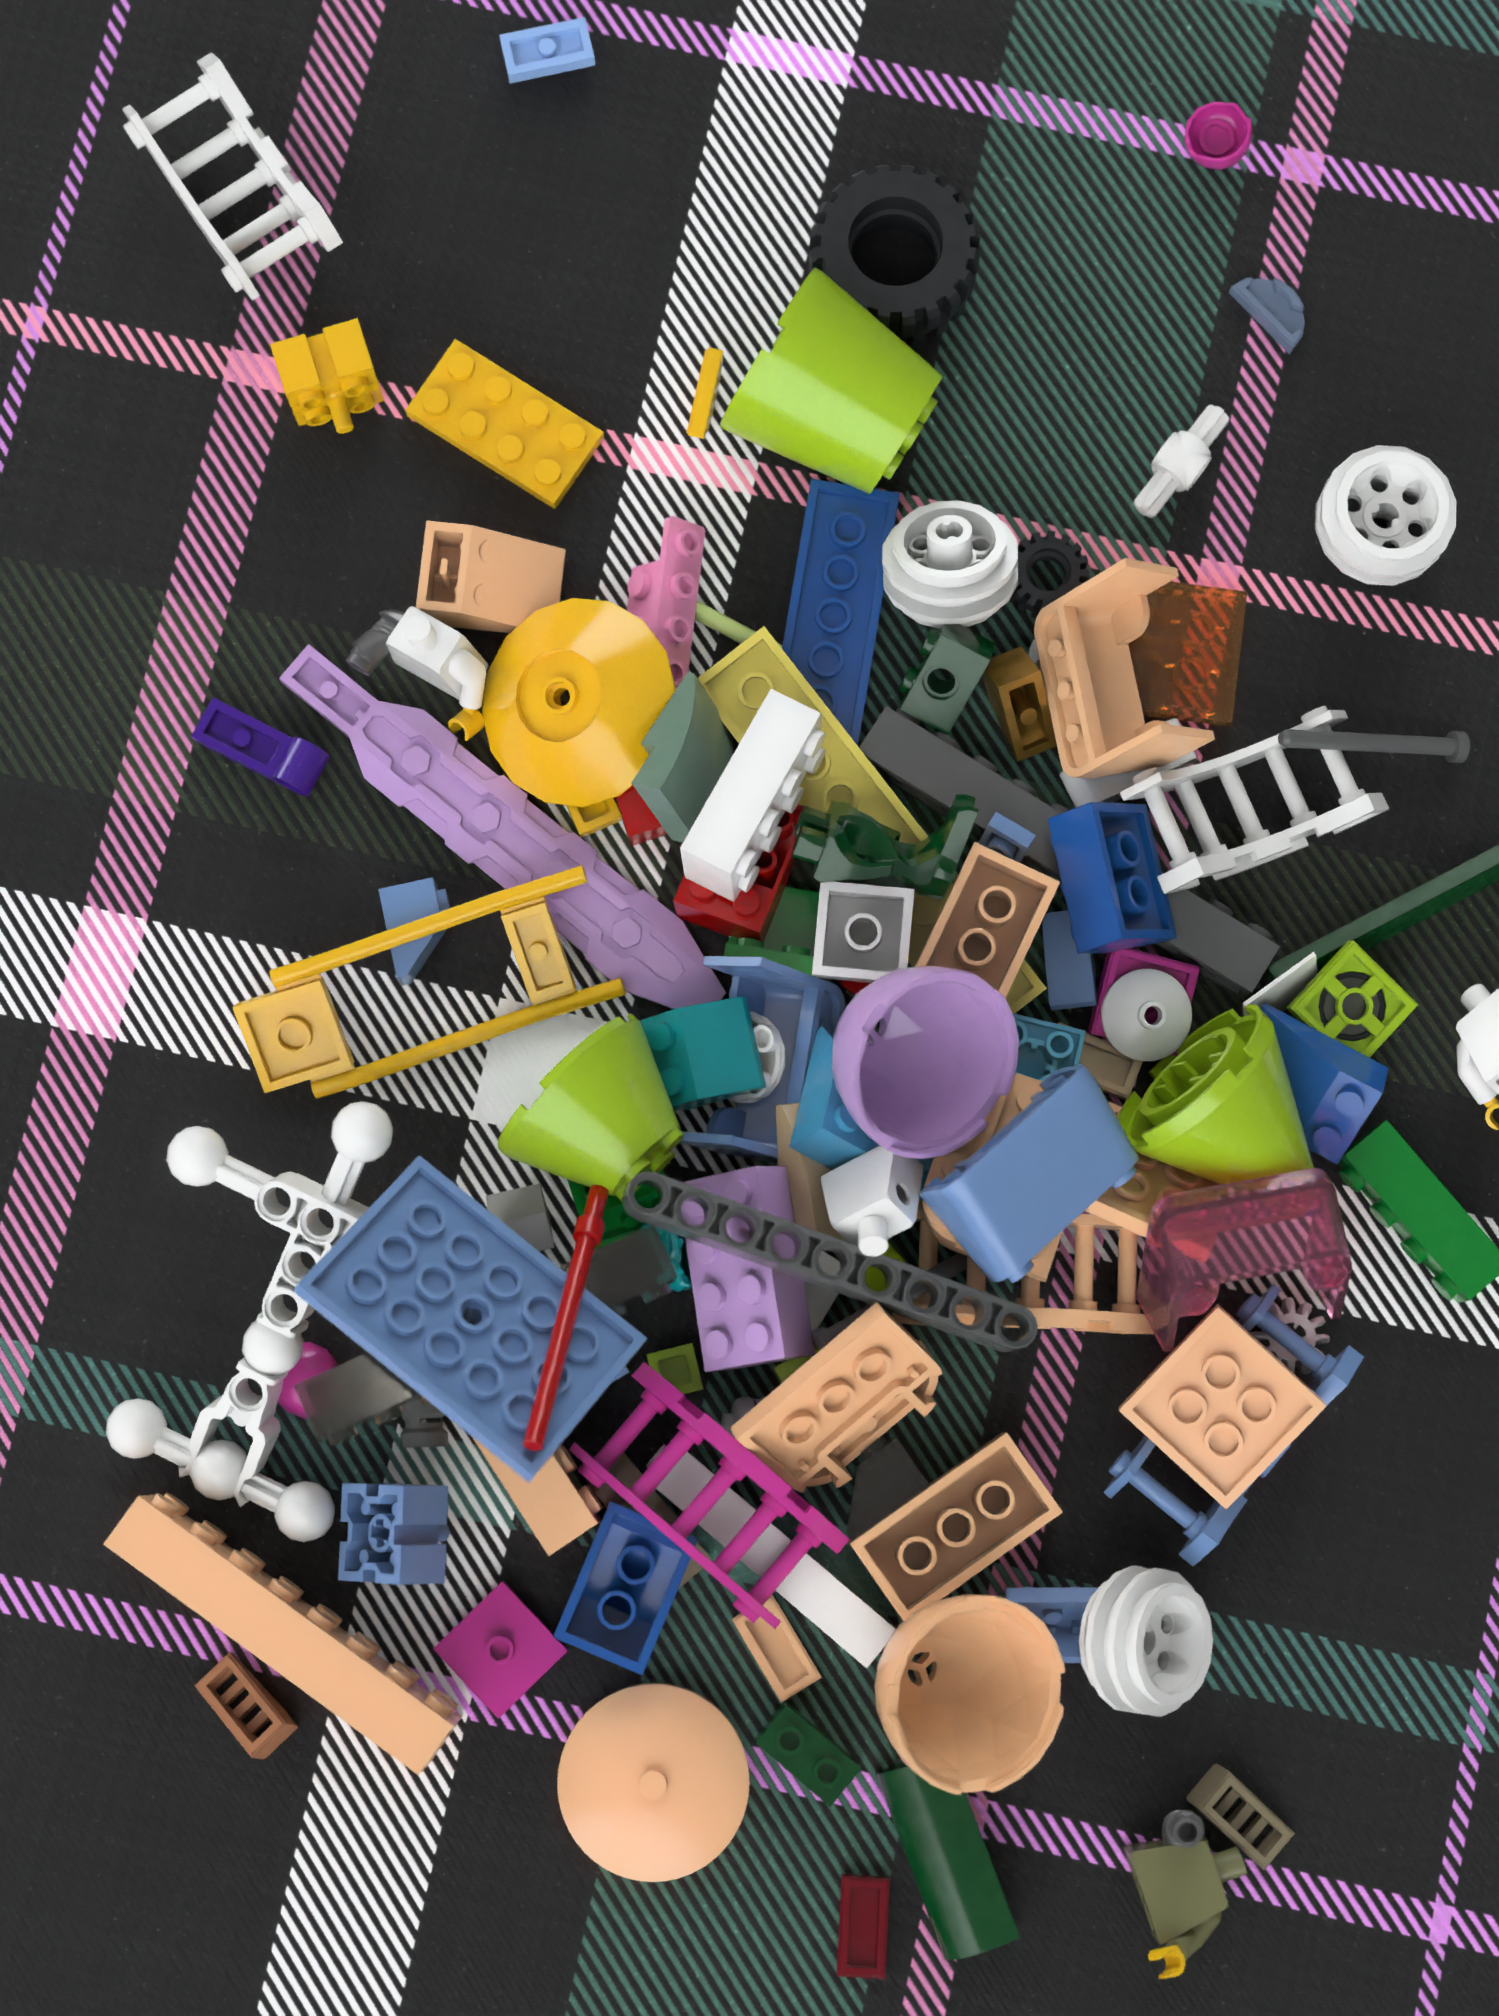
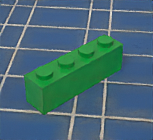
(1421, 1212)

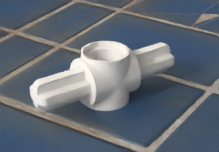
(1181, 461)

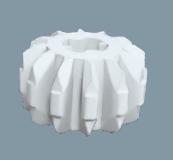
(1301, 1325)

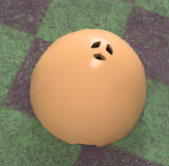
(987, 1700)

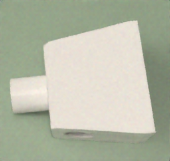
(873, 1198)

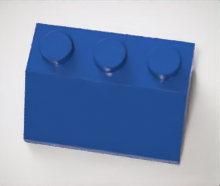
(1111, 877)

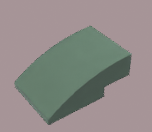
(685, 758)

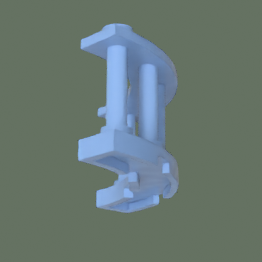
(1207, 1529)

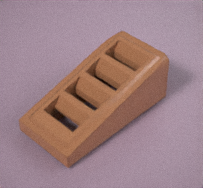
(274, 1736)

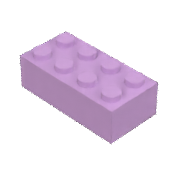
(743, 1308)

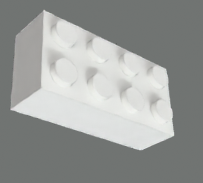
(753, 796)

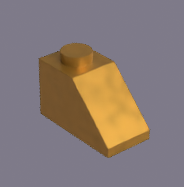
(1020, 703)

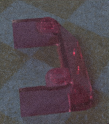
(1241, 1234)

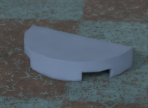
(1273, 307)

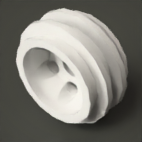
(1361, 546)
(950, 564)
(1146, 1641)

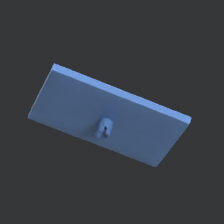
(428, 1267)

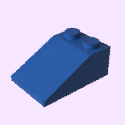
(1329, 1084)
(624, 1590)

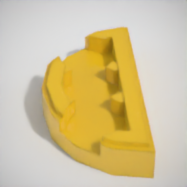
(705, 393)

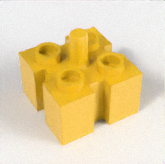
(328, 375)

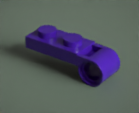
(260, 747)

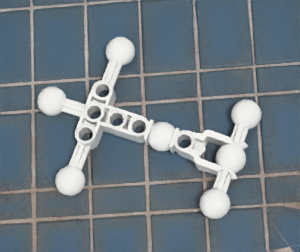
(272, 1341)

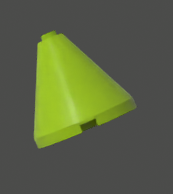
(1221, 1104)

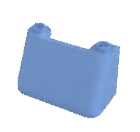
(1034, 1175)

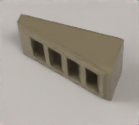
(1214, 1797)

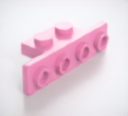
(667, 591)

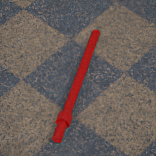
(588, 1235)

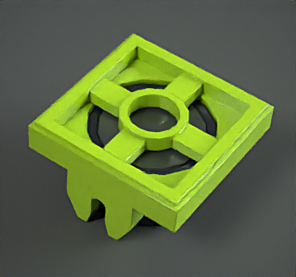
(1352, 1003)

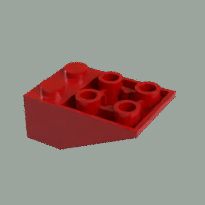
(752, 910)

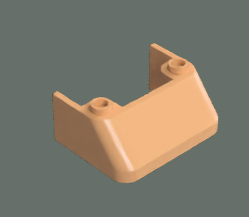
(1093, 680)

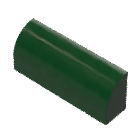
(948, 1864)

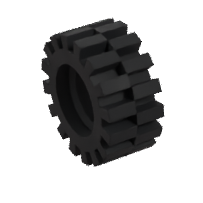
(1054, 550)

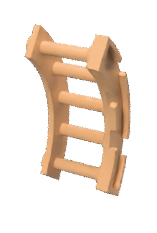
(1082, 1311)

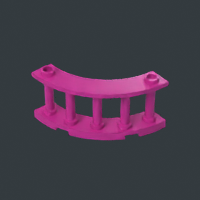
(735, 1464)

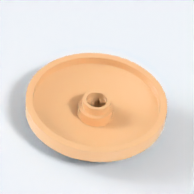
(653, 1782)

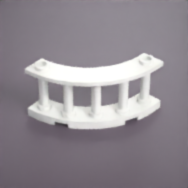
(270, 169)
(1258, 845)

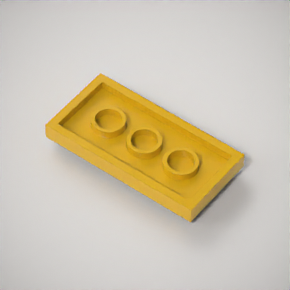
(505, 423)

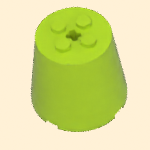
(834, 389)

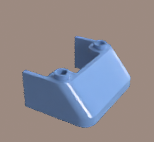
(797, 1008)

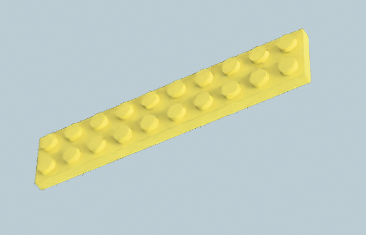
(845, 774)

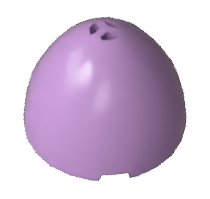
(933, 1065)

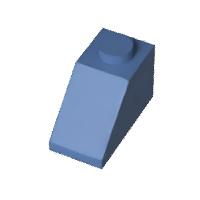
(406, 904)

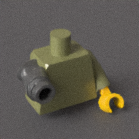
(1182, 1887)

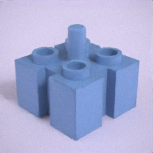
(394, 1533)

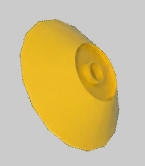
(616, 689)

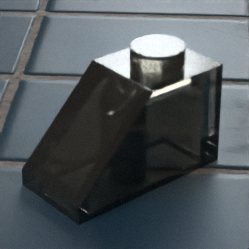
(881, 1485)

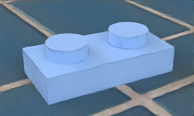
(547, 50)

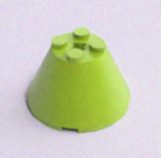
(599, 1113)

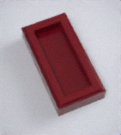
(863, 1926)

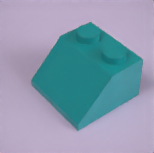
(705, 1052)

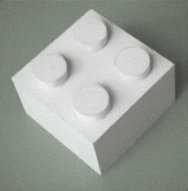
(861, 931)

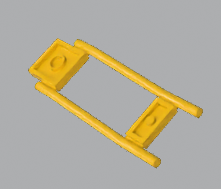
(298, 1032)

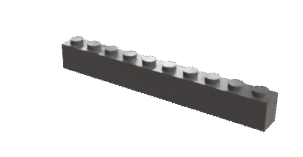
(936, 771)

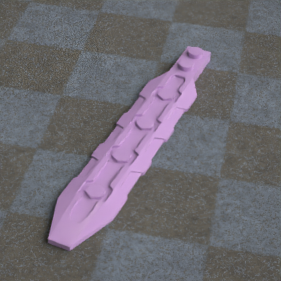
(508, 837)

